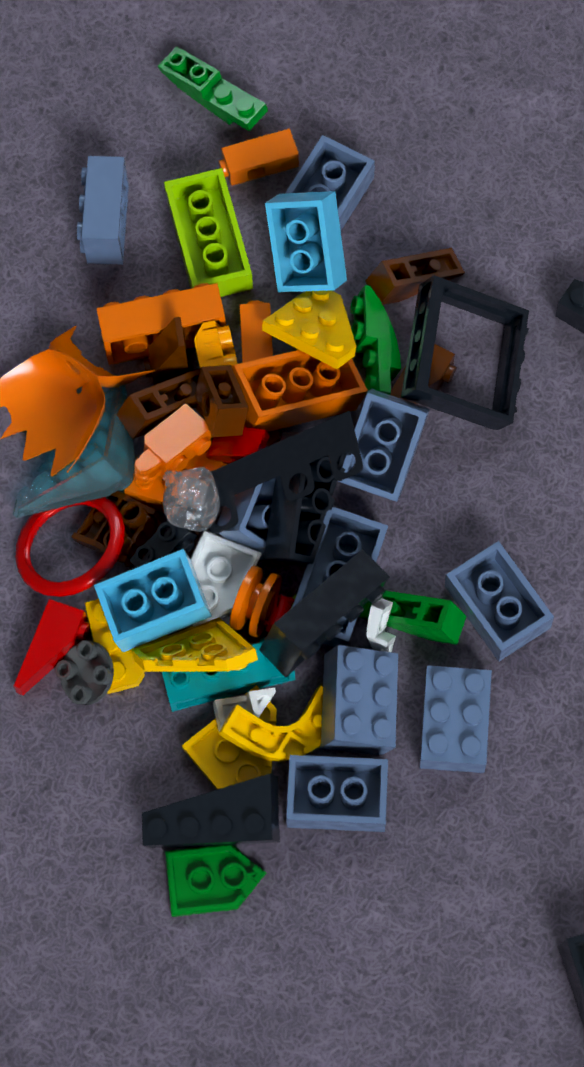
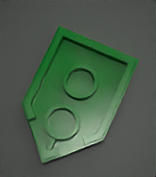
(209, 879)

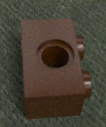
(221, 401)

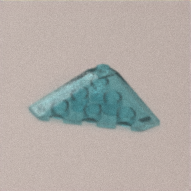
(99, 472)

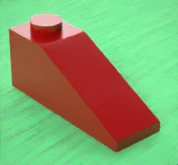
(56, 634)

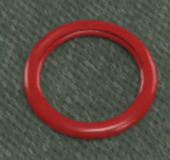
(88, 579)

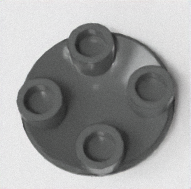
(86, 672)

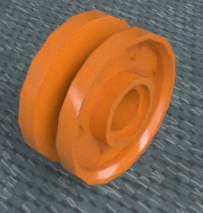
(255, 601)

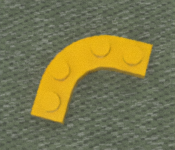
(272, 741)

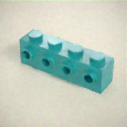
(197, 688)

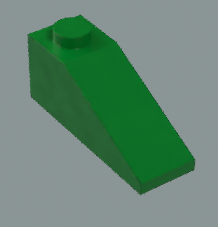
(423, 616)

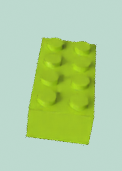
(208, 232)

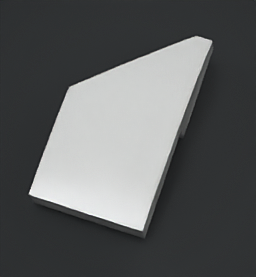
(376, 626)
(254, 702)

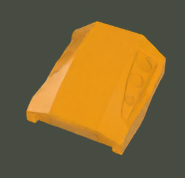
(215, 345)

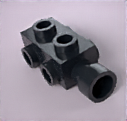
(164, 544)

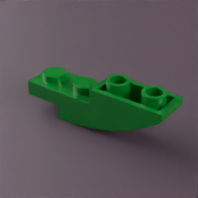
(211, 91)
(375, 340)

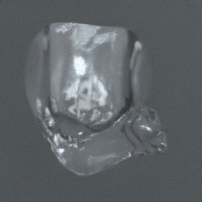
(191, 498)

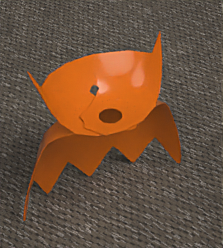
(46, 401)

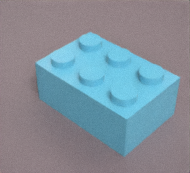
(306, 241)
(152, 600)

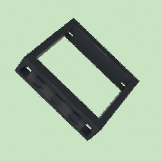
(422, 343)

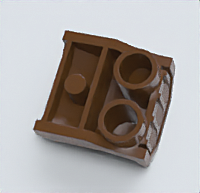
(139, 524)

